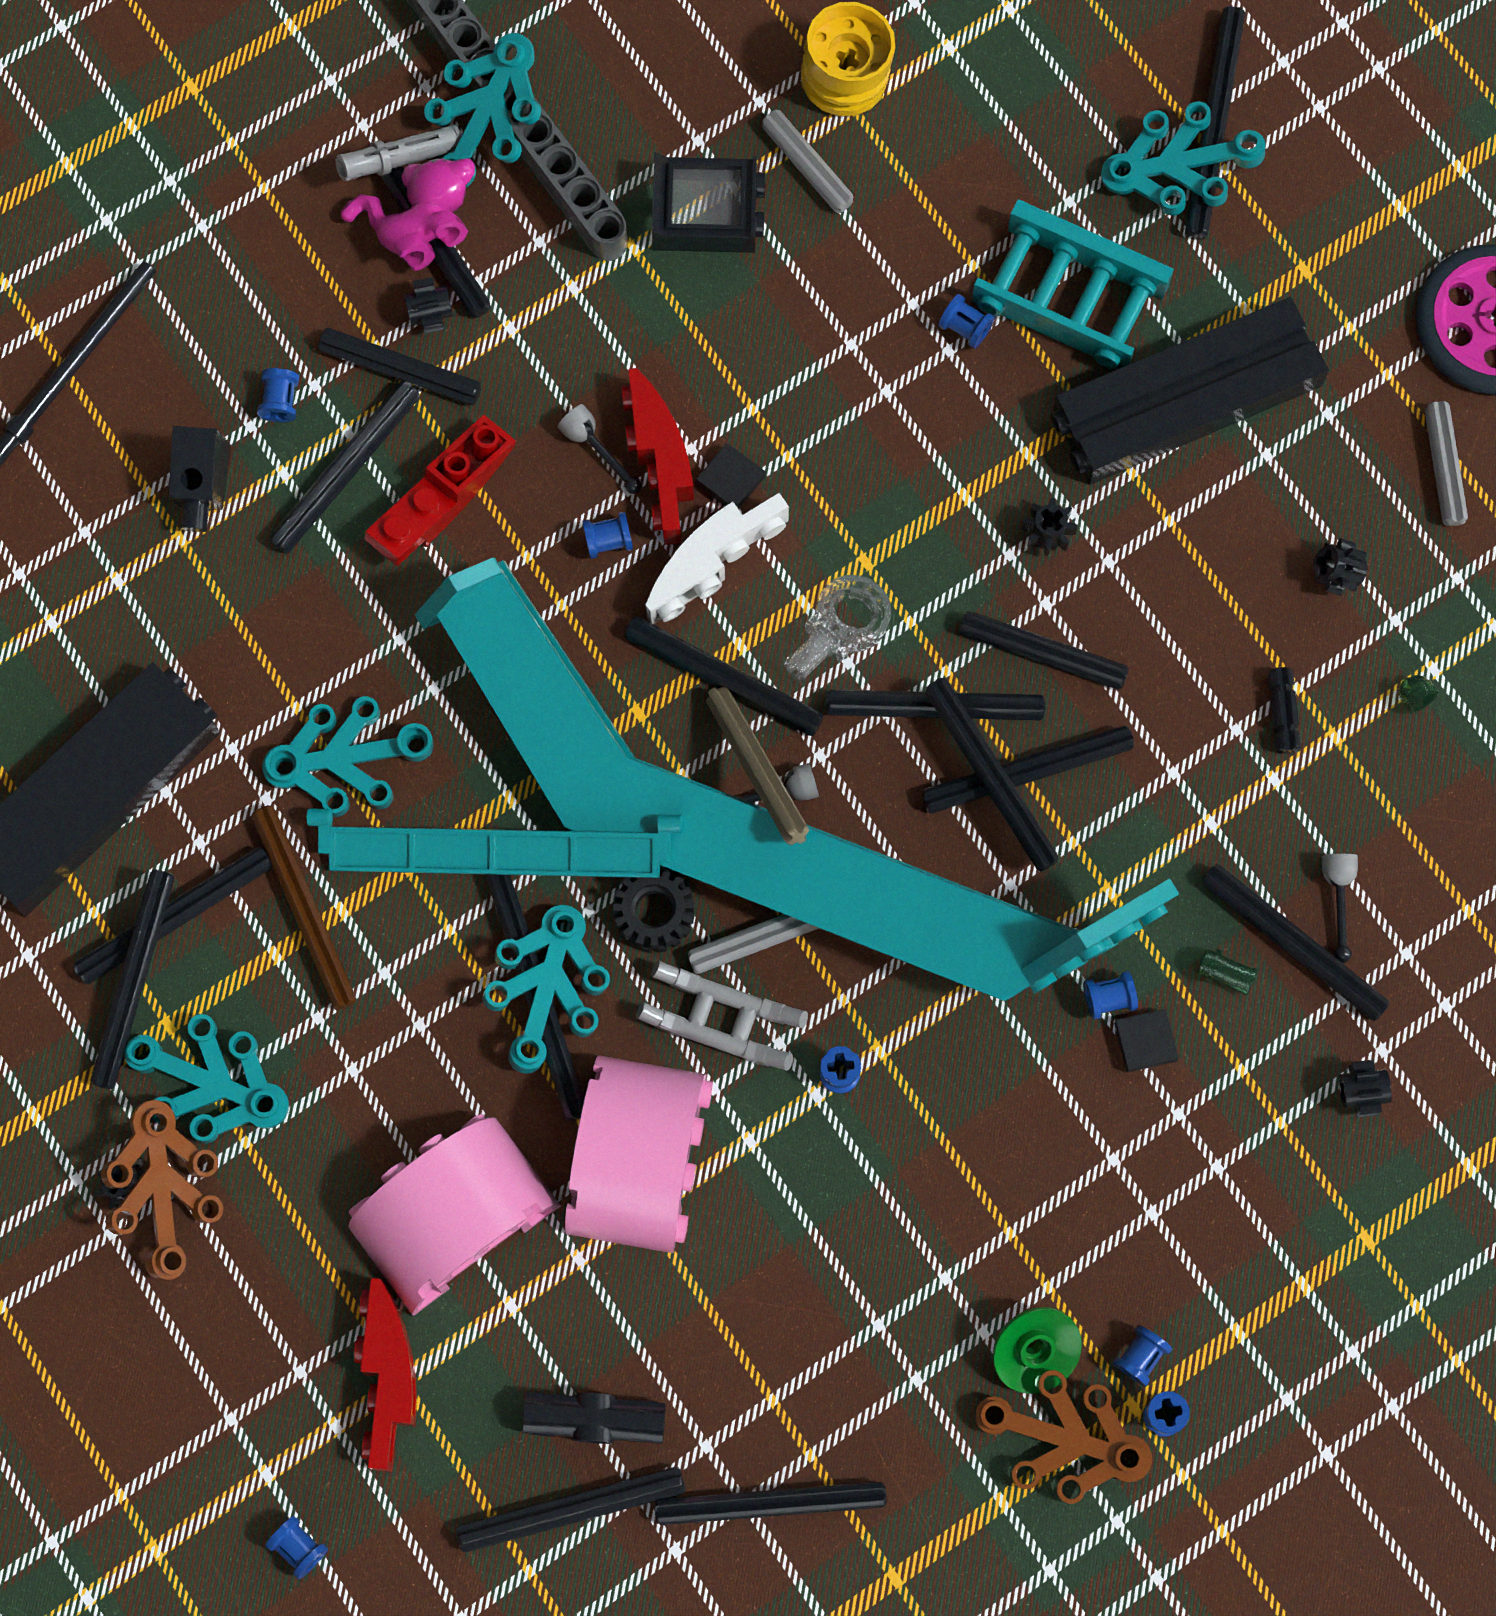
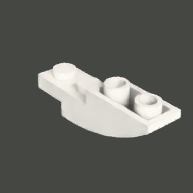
(697, 564)

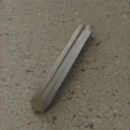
(757, 766)

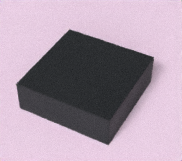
(730, 477)
(1146, 1040)

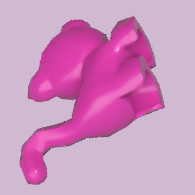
(435, 194)

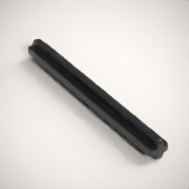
(1219, 104)
(557, 1053)

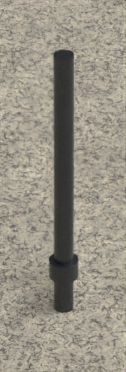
(20, 427)

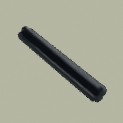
(399, 366)
(1043, 650)

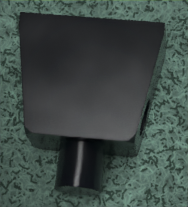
(198, 457)

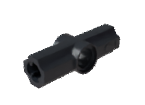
(594, 1418)

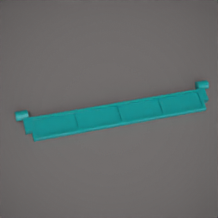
(495, 849)

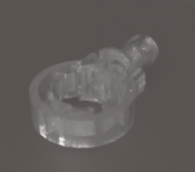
(832, 633)

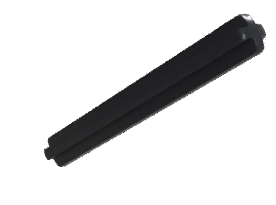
(446, 257)
(344, 467)
(723, 674)
(918, 705)
(1032, 767)
(991, 774)
(177, 912)
(1295, 942)
(132, 979)
(770, 1503)
(570, 1509)

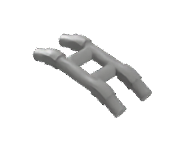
(710, 991)

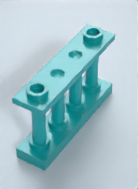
(1072, 244)

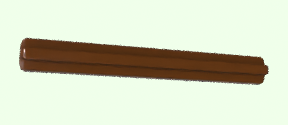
(304, 907)

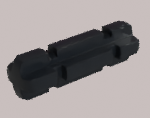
(1284, 710)

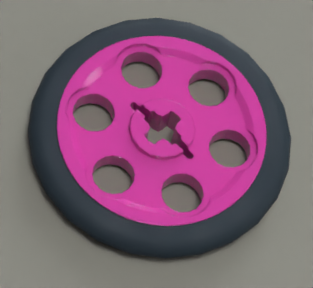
(1438, 314)

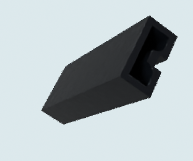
(1188, 391)
(98, 783)

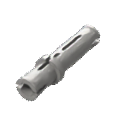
(382, 156)

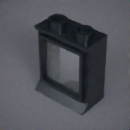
(706, 204)

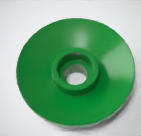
(1056, 1349)

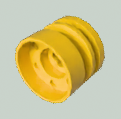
(849, 39)

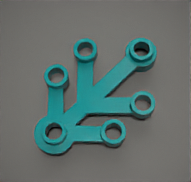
(490, 100)
(1177, 162)
(340, 756)
(548, 979)
(214, 1083)

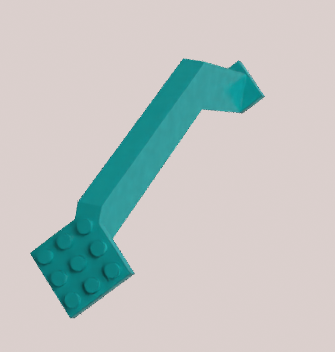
(735, 843)

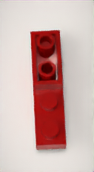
(661, 449)
(443, 492)
(386, 1354)

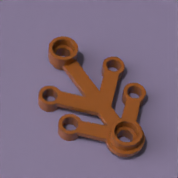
(159, 1182)
(1072, 1440)

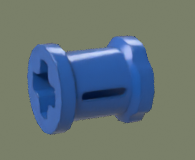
(966, 321)
(278, 395)
(607, 535)
(1110, 995)
(830, 1079)
(1142, 1355)
(1172, 1401)
(296, 1547)

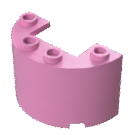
(636, 1153)
(449, 1209)

